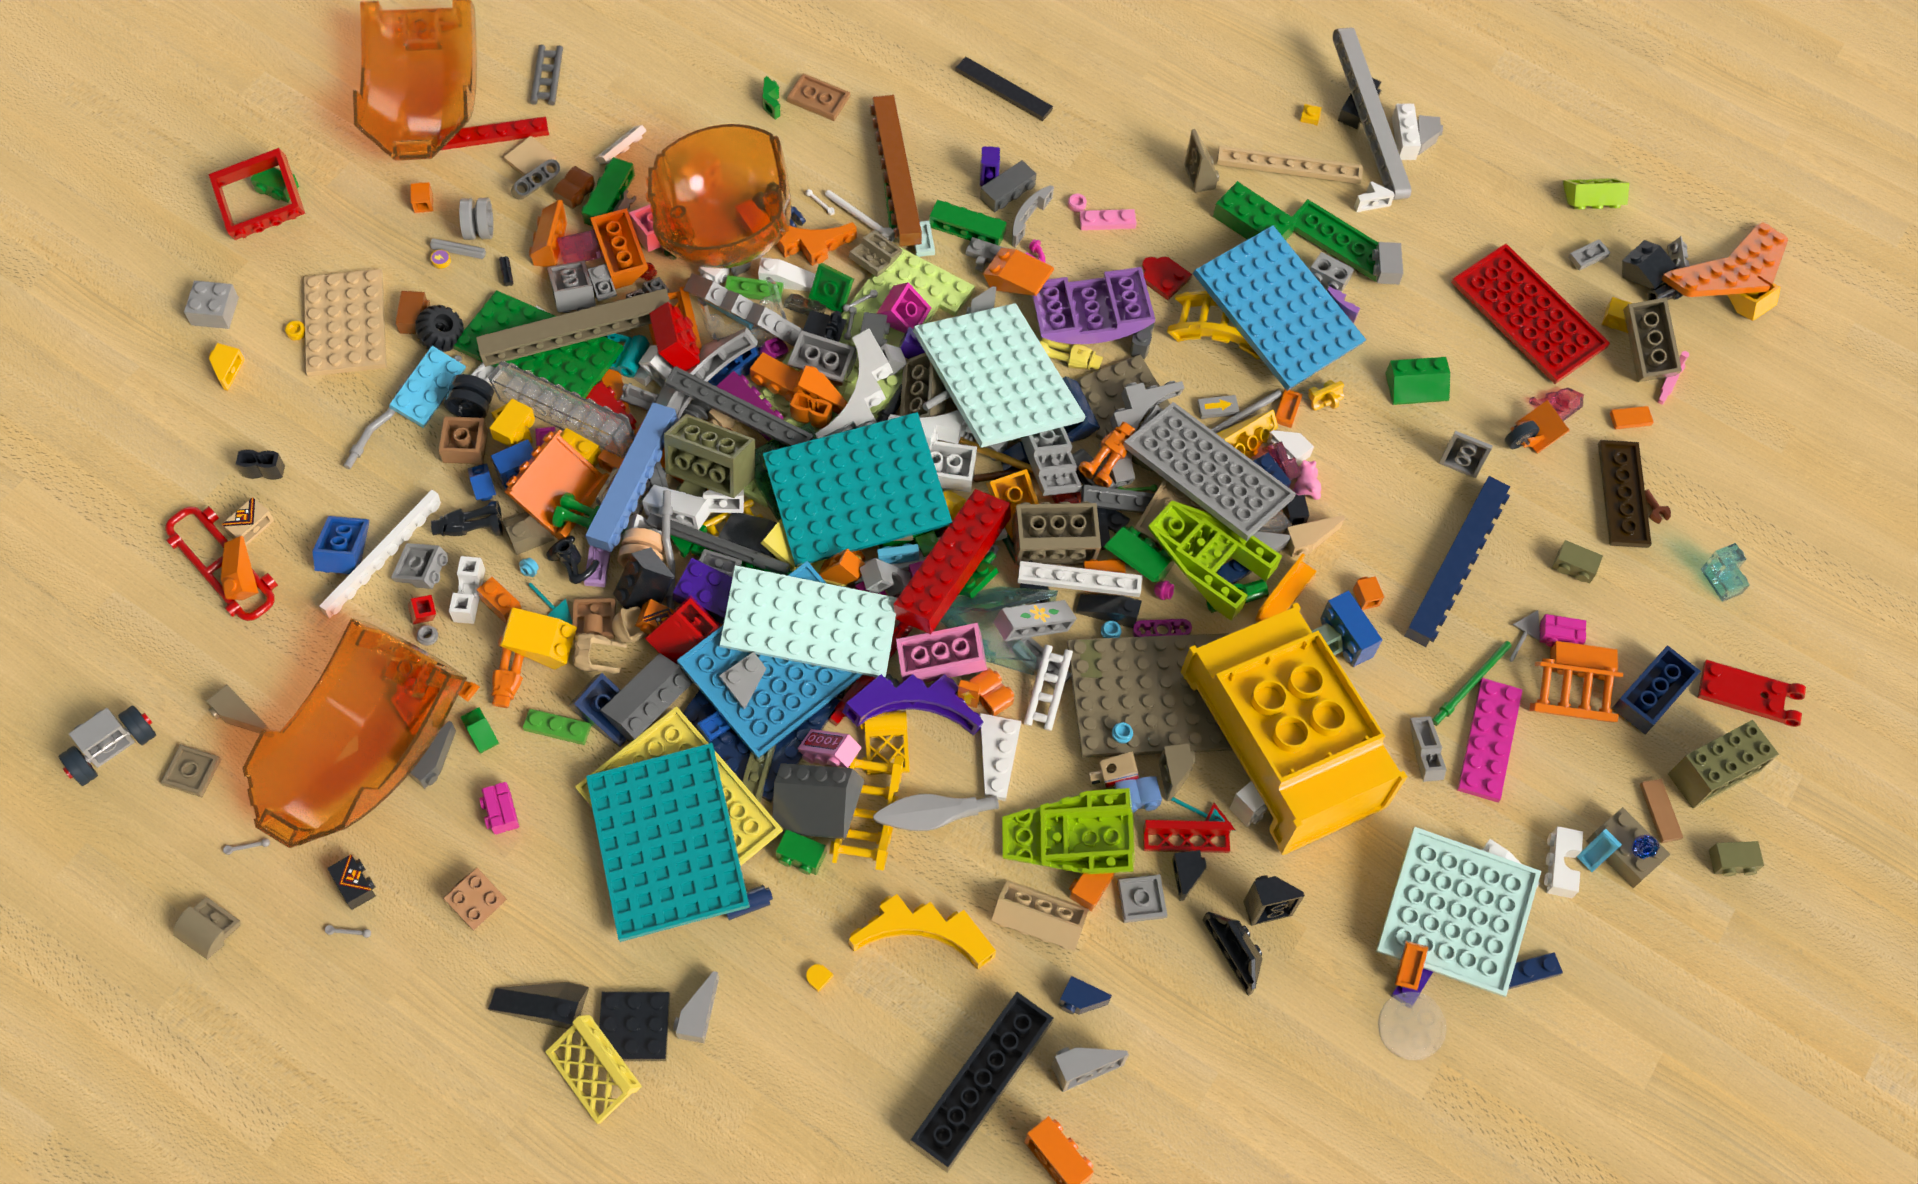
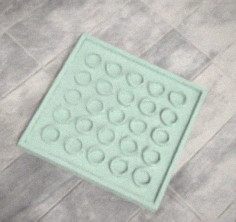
(1463, 908)

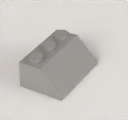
(826, 355)

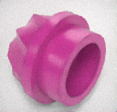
(1164, 590)

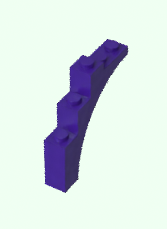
(939, 698)

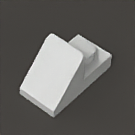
(1374, 198)

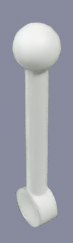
(830, 211)

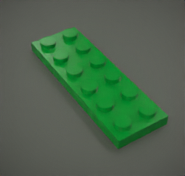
(1336, 237)

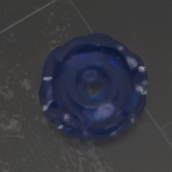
(1645, 846)

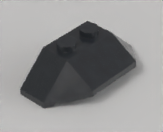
(1236, 947)

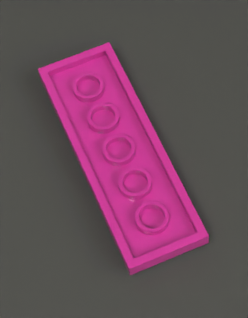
(1490, 740)

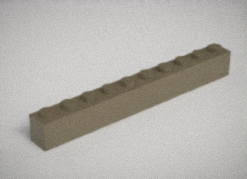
(570, 328)

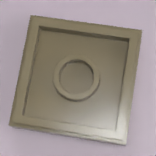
(191, 771)

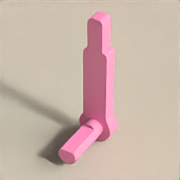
(1670, 382)

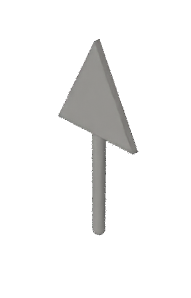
(1529, 626)

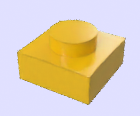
(1310, 114)

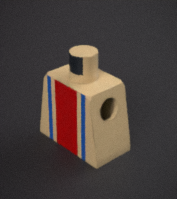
(1115, 770)

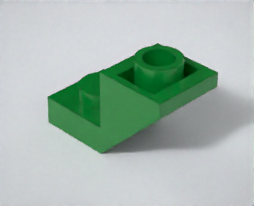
(770, 96)

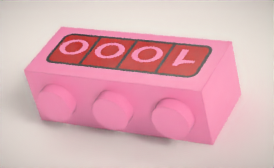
(829, 748)

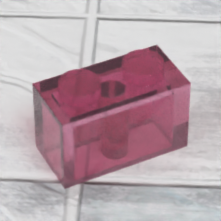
(579, 247)

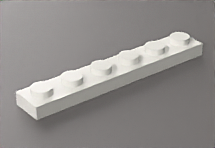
(1080, 579)

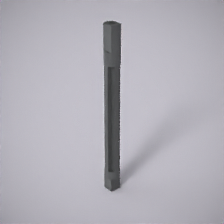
(720, 545)

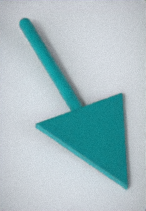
(561, 611)

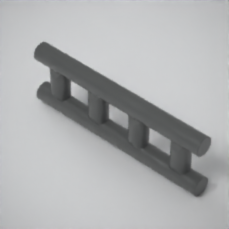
(552, 82)

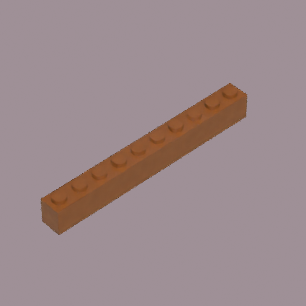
(896, 172)

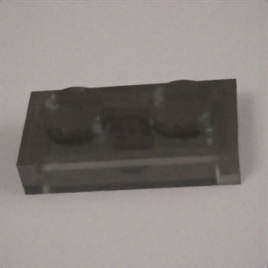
(802, 305)

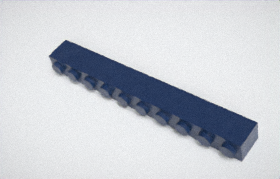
(1457, 561)

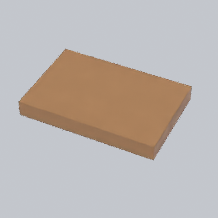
(818, 97)

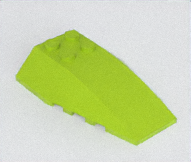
(1075, 834)

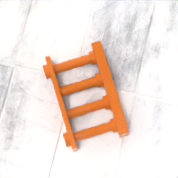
(1584, 710)

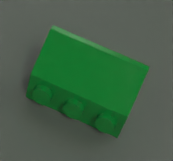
(1418, 380)
(1140, 553)

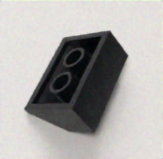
(643, 579)
(1271, 900)

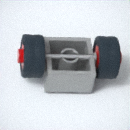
(103, 739)

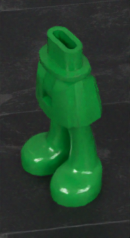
(563, 513)

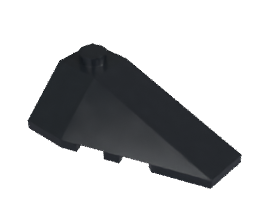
(543, 1003)

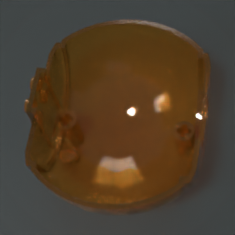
(720, 195)

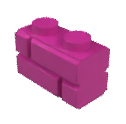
(1562, 629)
(499, 807)

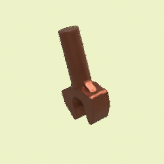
(1657, 509)

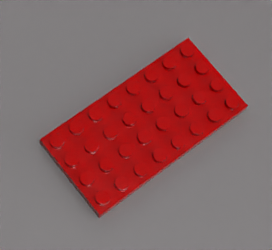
(1530, 313)

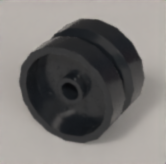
(468, 396)

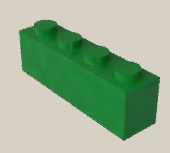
(609, 188)
(966, 223)

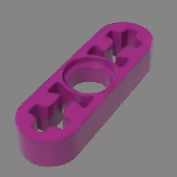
(1168, 623)

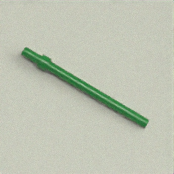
(1448, 707)

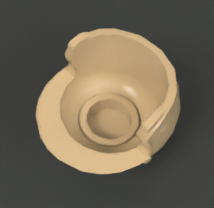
(624, 625)

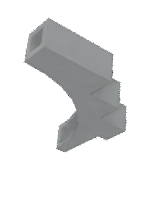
(743, 308)
(713, 358)
(1137, 403)

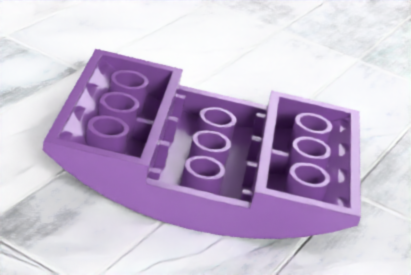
(1094, 308)

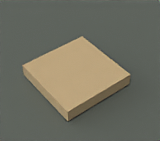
(528, 156)

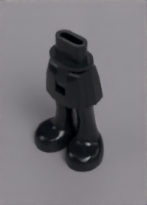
(458, 524)

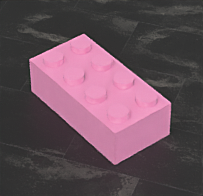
(943, 652)

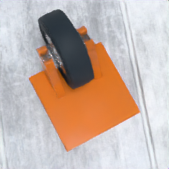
(1537, 429)

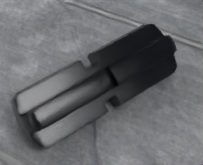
(506, 273)

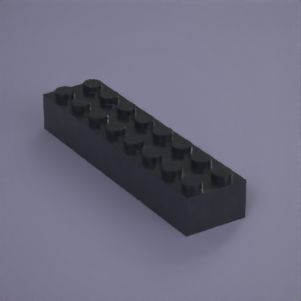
(981, 1082)

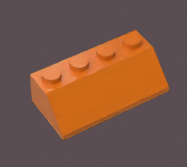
(619, 247)

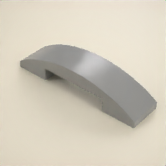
(1040, 200)

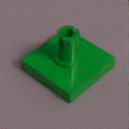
(831, 287)

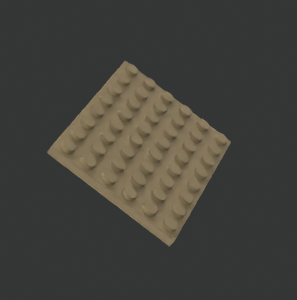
(1145, 690)

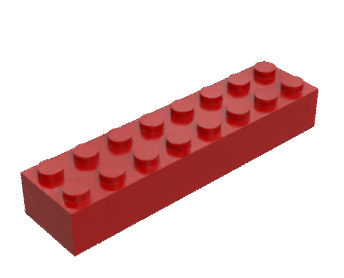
(952, 561)

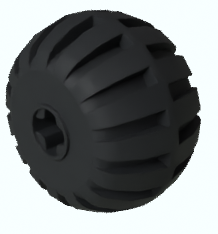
(439, 318)

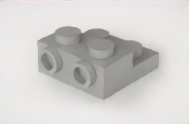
(420, 565)

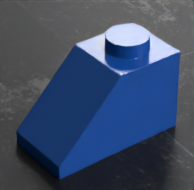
(481, 482)

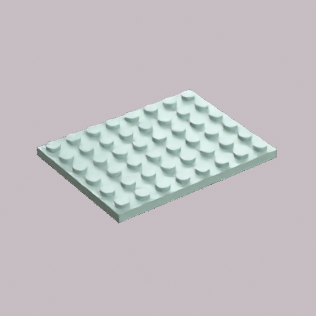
(998, 374)

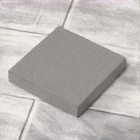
(1142, 898)

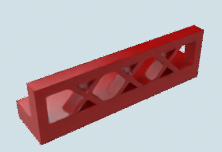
(1190, 829)

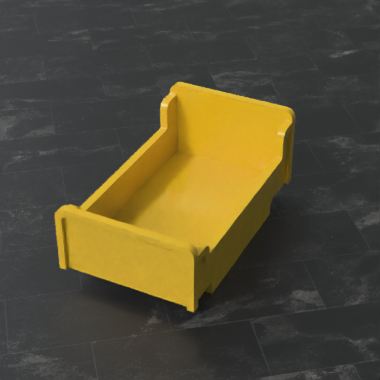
(1295, 727)

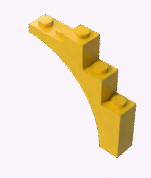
(926, 921)

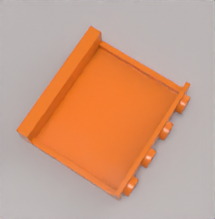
(548, 476)

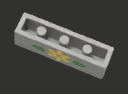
(1034, 620)

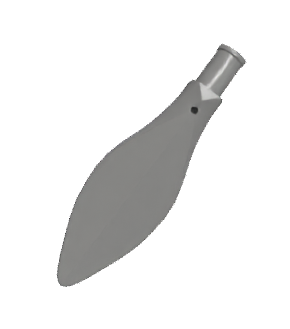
(931, 811)

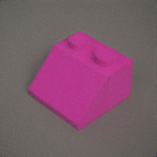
(904, 307)

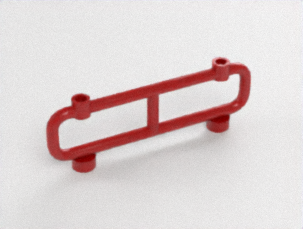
(207, 518)

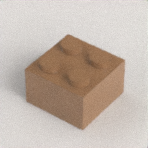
(463, 440)

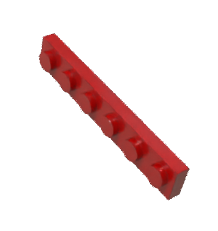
(499, 133)

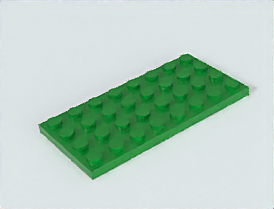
(573, 366)

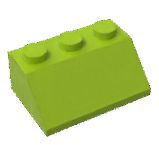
(1596, 193)

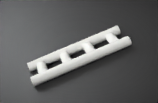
(1040, 678)

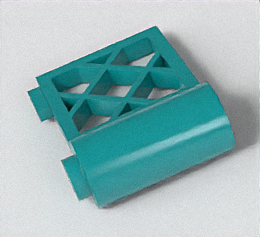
(634, 350)

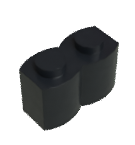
(261, 464)

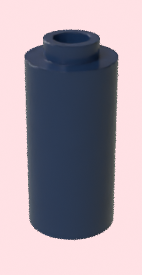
(758, 898)

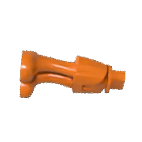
(1112, 445)
(506, 682)

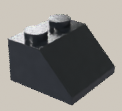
(1647, 265)

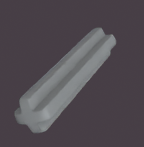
(458, 248)

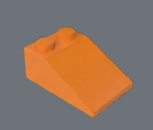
(1017, 272)

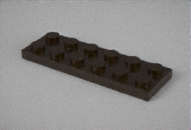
(1624, 494)

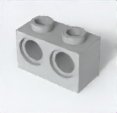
(1331, 272)

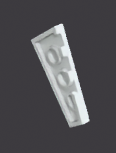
(999, 745)

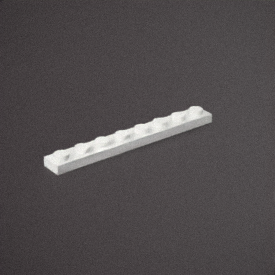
(379, 555)

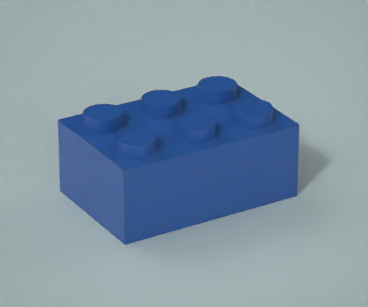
(1358, 634)

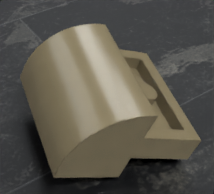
(205, 927)

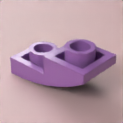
(1348, 308)

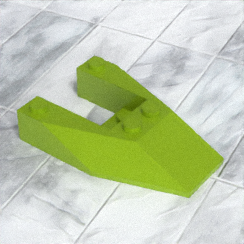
(1203, 545)

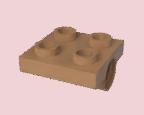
(594, 616)
(474, 898)

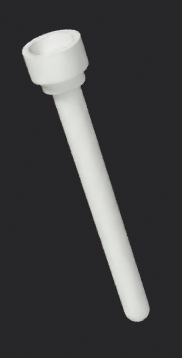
(888, 233)

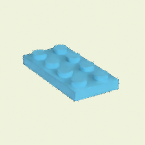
(426, 387)

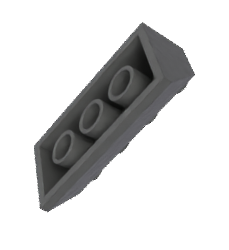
(646, 696)

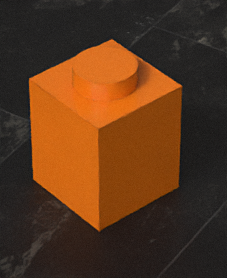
(422, 197)
(1368, 592)

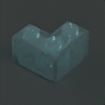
(1724, 572)

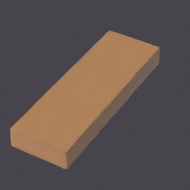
(1661, 811)

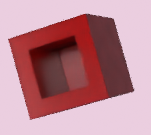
(422, 609)

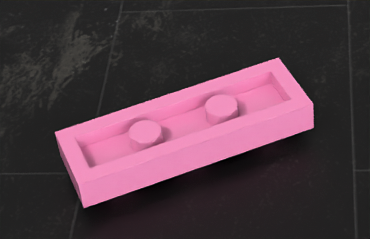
(1107, 219)

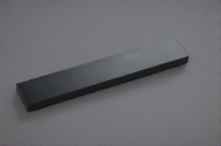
(1004, 88)

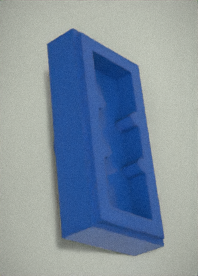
(713, 726)

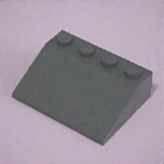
(816, 799)

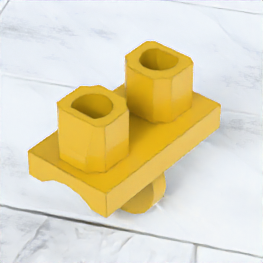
(1329, 395)

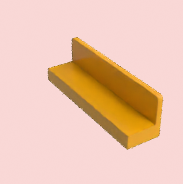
(1287, 590)

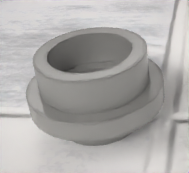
(425, 630)

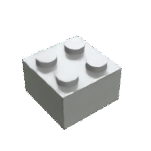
(211, 304)

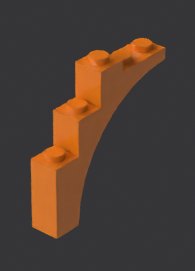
(816, 242)

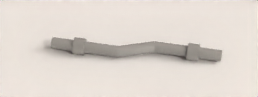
(357, 450)
(667, 511)

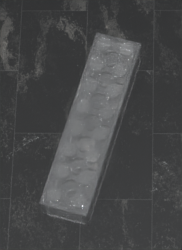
(563, 408)

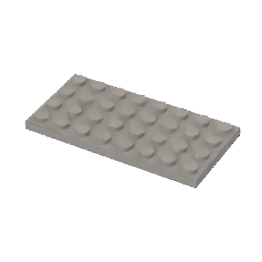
(1209, 470)

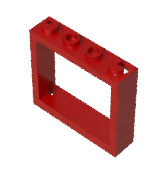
(248, 168)

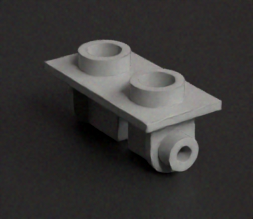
(1678, 253)
(638, 396)

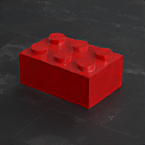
(674, 337)

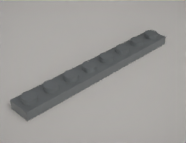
(736, 408)

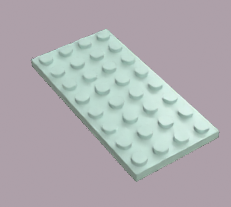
(809, 622)

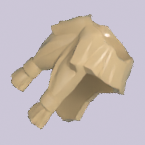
(582, 651)

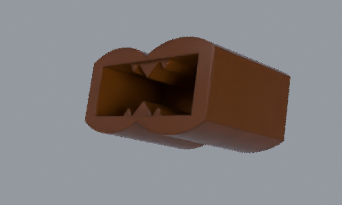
(574, 187)

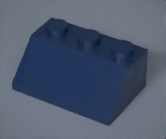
(1082, 429)

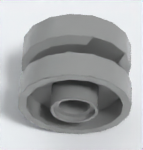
(476, 218)

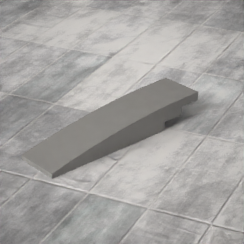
(1052, 461)

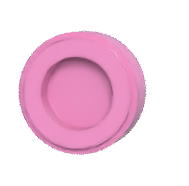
(1077, 202)

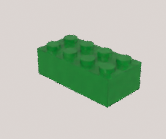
(1250, 213)

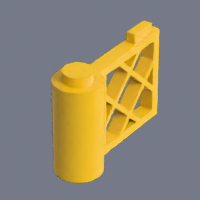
(886, 725)

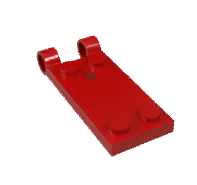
(1743, 692)

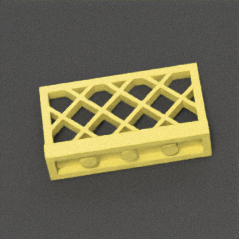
(608, 1058)

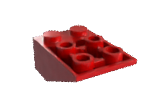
(682, 630)

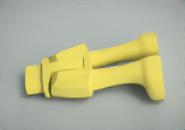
(1077, 355)

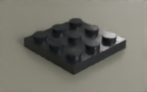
(636, 1024)

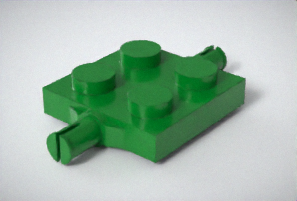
(981, 577)

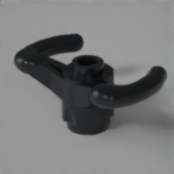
(569, 556)

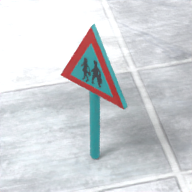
(1214, 814)

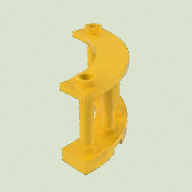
(1194, 330)
(882, 838)

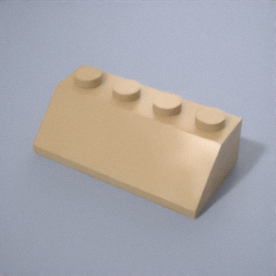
(1040, 915)

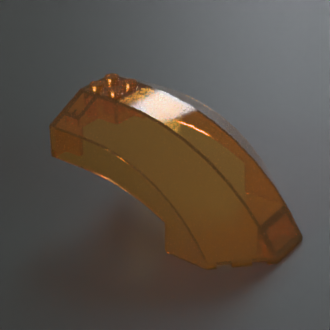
(416, 77)
(350, 736)

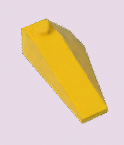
(1250, 433)

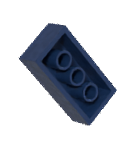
(1656, 689)

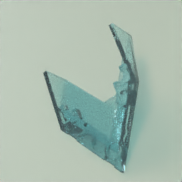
(984, 610)

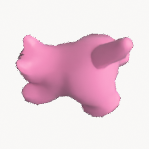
(1307, 483)

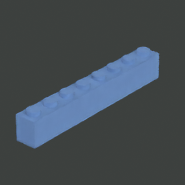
(631, 478)

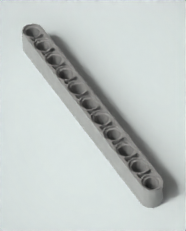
(1371, 112)

